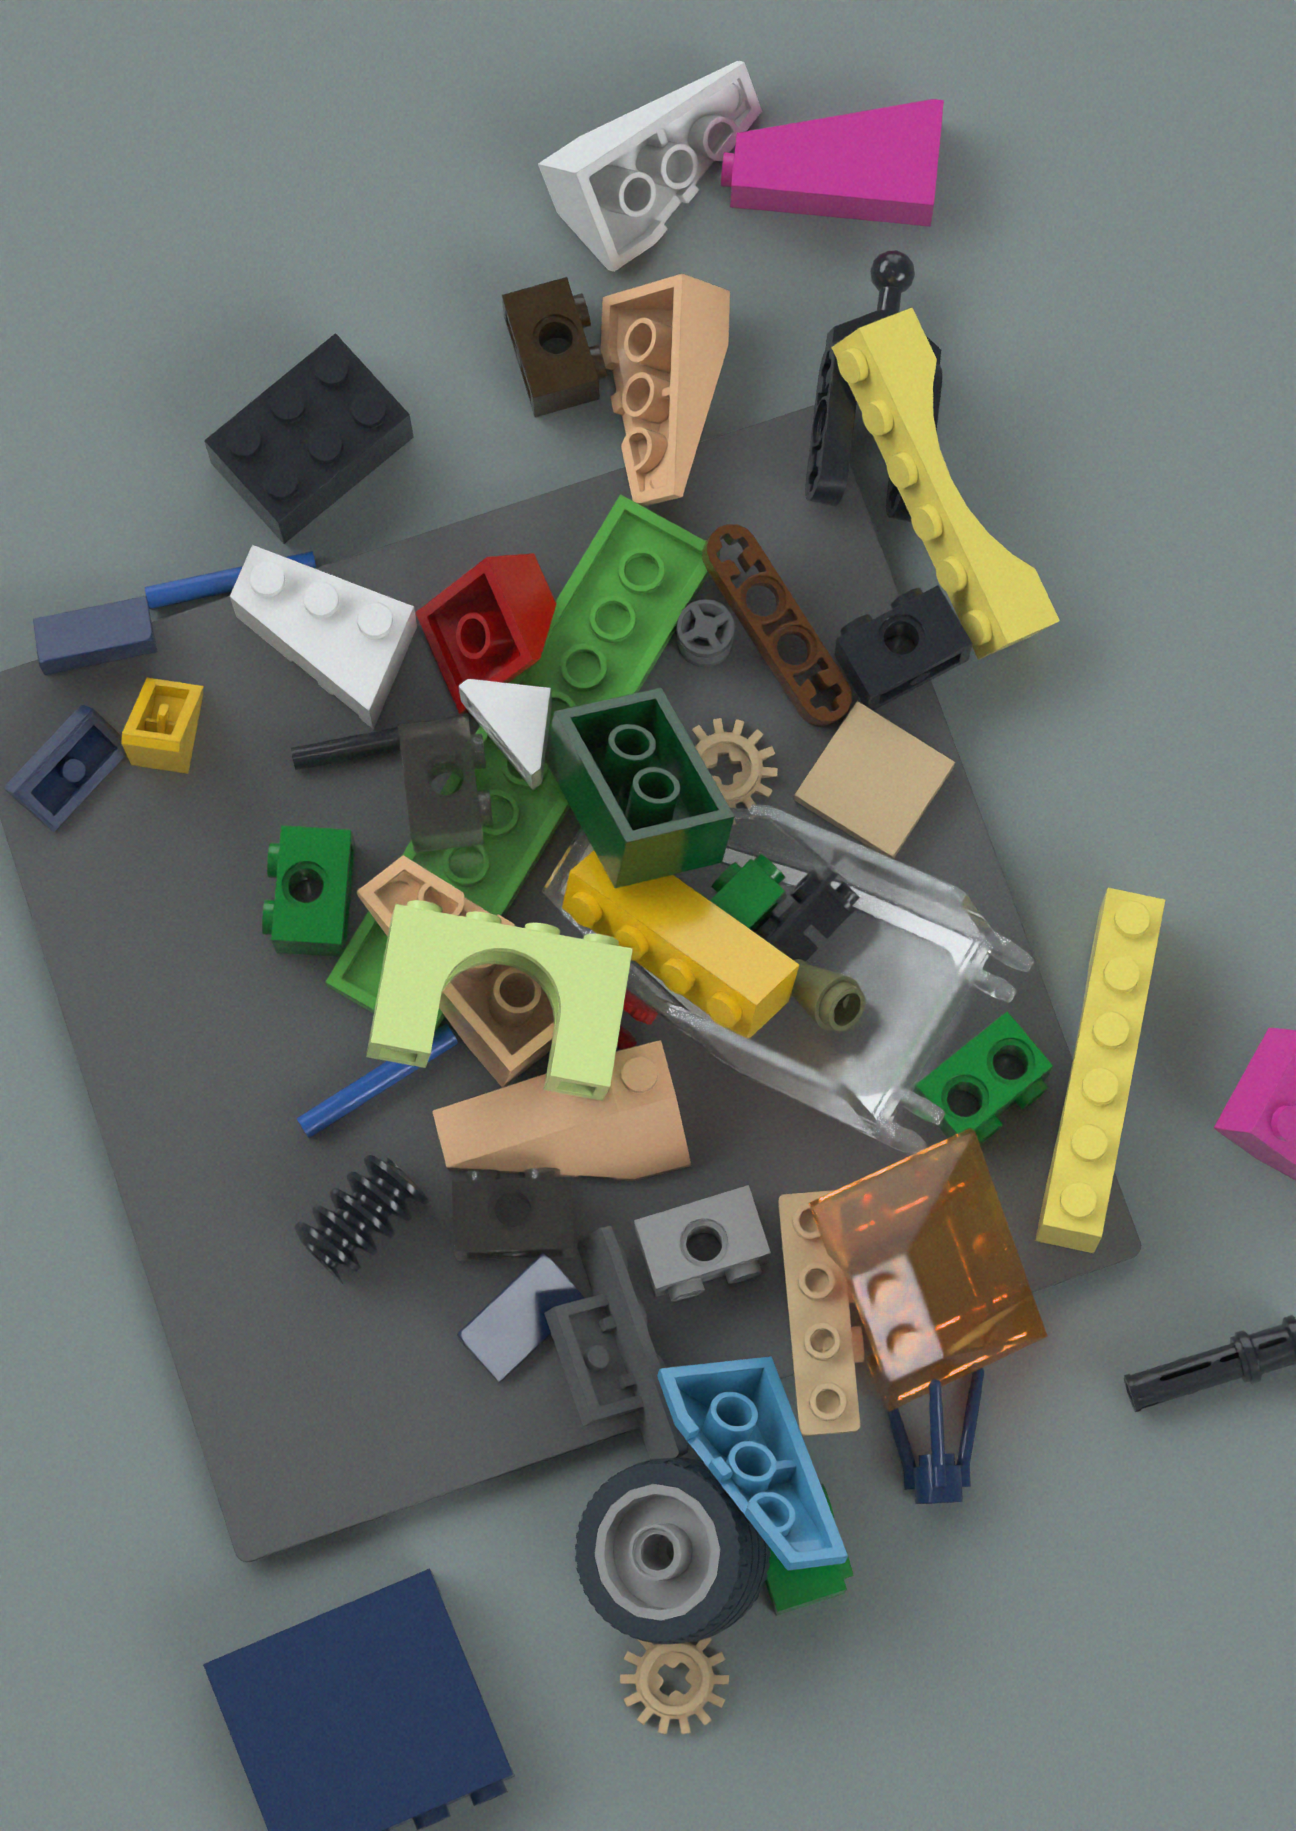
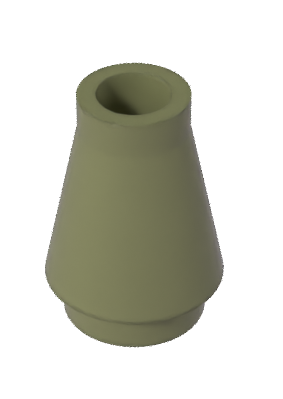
(828, 997)

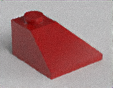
(489, 622)

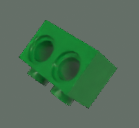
(973, 1071)

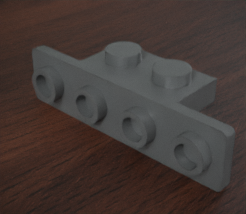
(610, 1351)

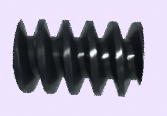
(359, 1215)

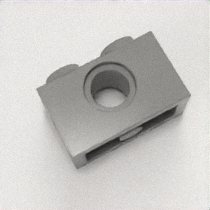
(727, 1217)

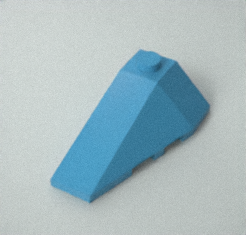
(753, 1446)

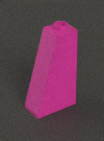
(842, 166)

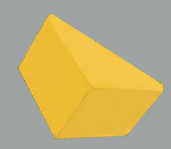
(163, 725)

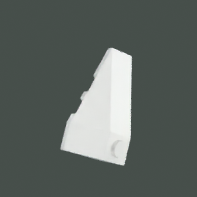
(636, 170)

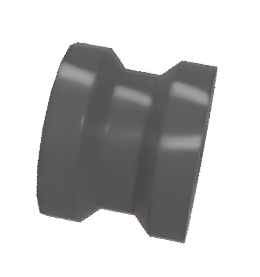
(701, 621)

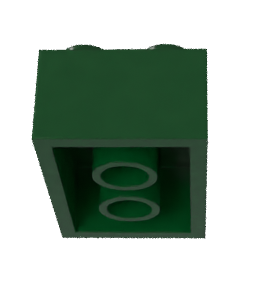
(638, 787)

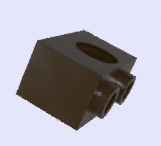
(553, 379)

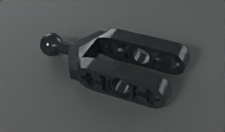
(835, 402)

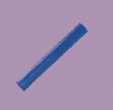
(204, 585)
(368, 1087)

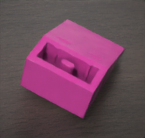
(1263, 1105)

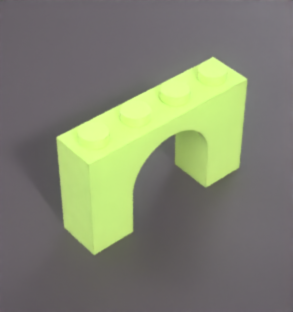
(580, 977)

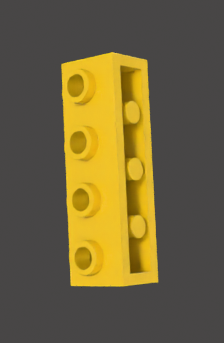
(686, 944)

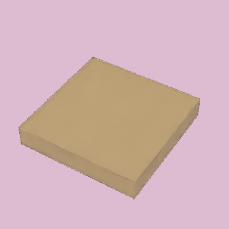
(874, 781)

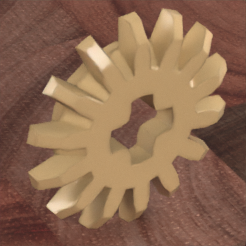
(741, 752)
(676, 1705)

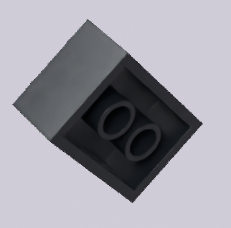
(309, 438)

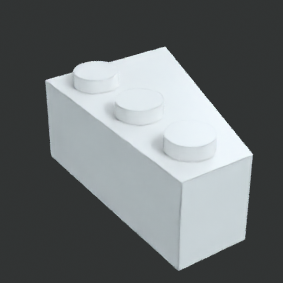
(327, 626)

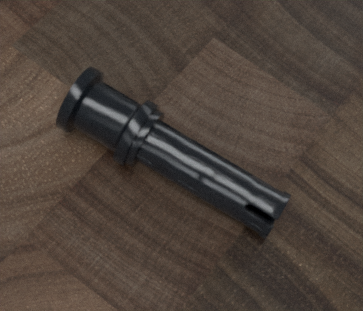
(1243, 1358)

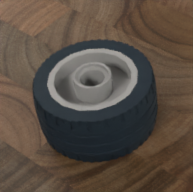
(630, 1560)

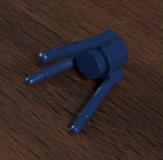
(937, 1475)

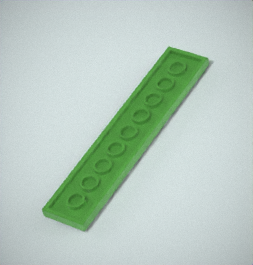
(598, 648)

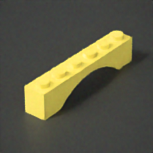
(988, 586)
(1101, 1071)

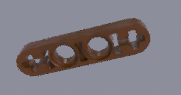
(785, 620)

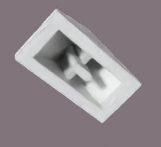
(515, 721)

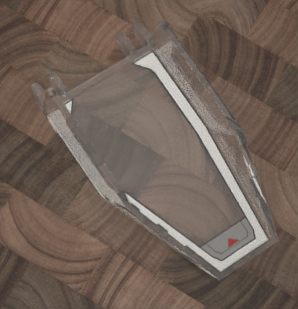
(907, 945)

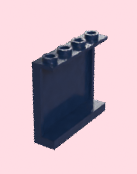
(361, 1716)

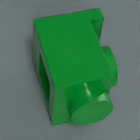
(749, 891)

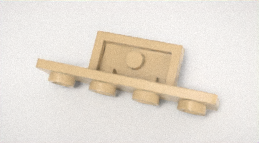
(819, 1324)

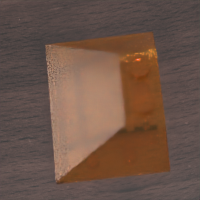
(930, 1268)

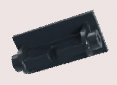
(814, 905)

